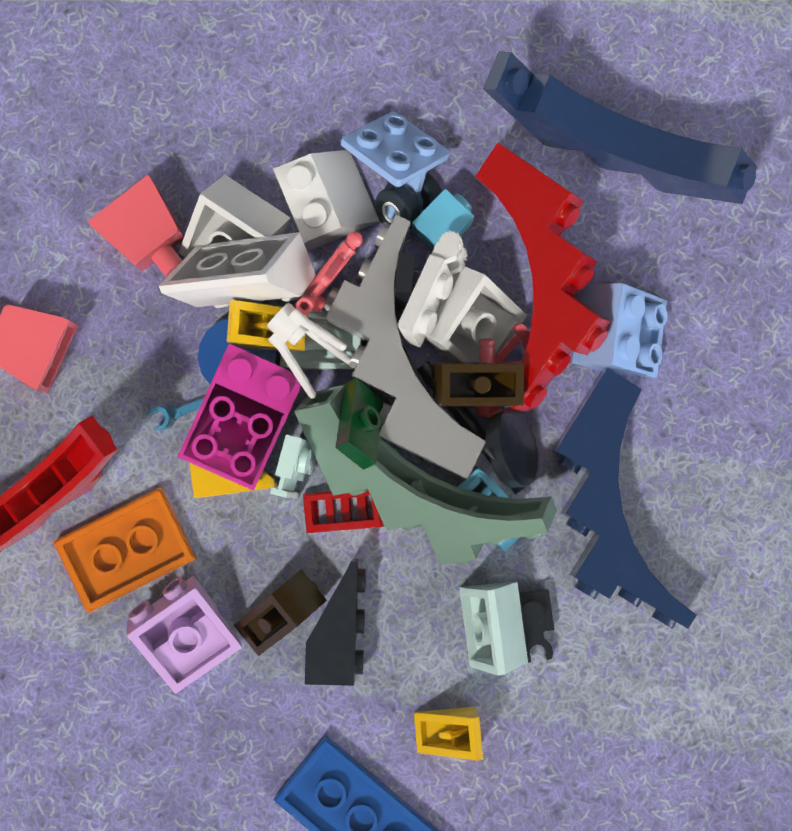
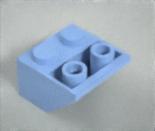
(633, 335)

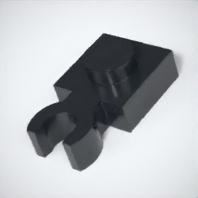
(406, 279)
(537, 619)

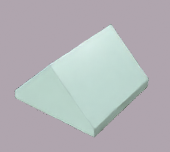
(494, 627)

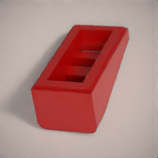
(311, 512)

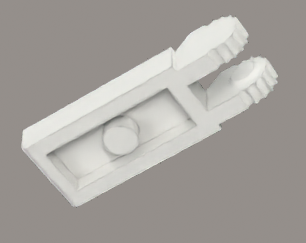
(432, 286)

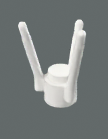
(292, 326)

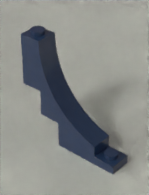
(615, 142)

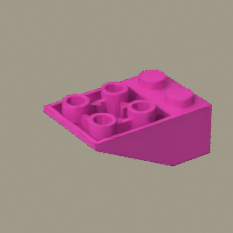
(240, 417)

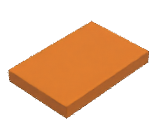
(124, 550)

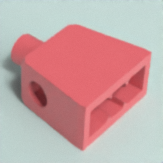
(141, 227)
(33, 345)

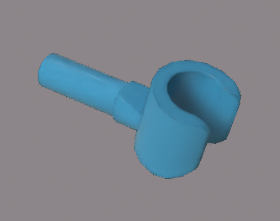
(174, 413)

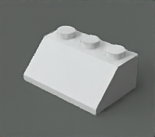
(242, 271)

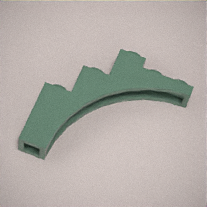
(406, 496)

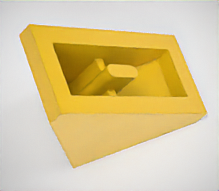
(249, 326)
(449, 733)

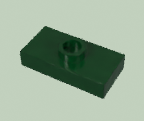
(359, 424)

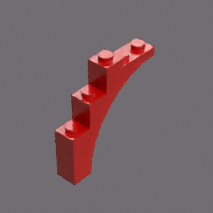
(557, 267)
(56, 481)

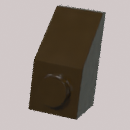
(478, 384)
(280, 612)

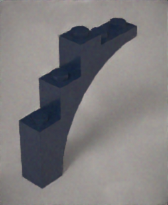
(610, 558)

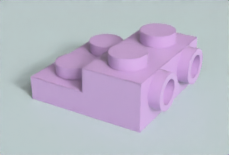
(182, 633)

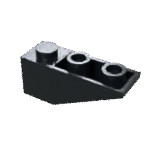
(331, 647)

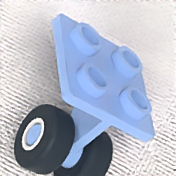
(402, 157)

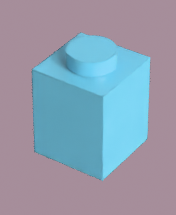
(442, 215)

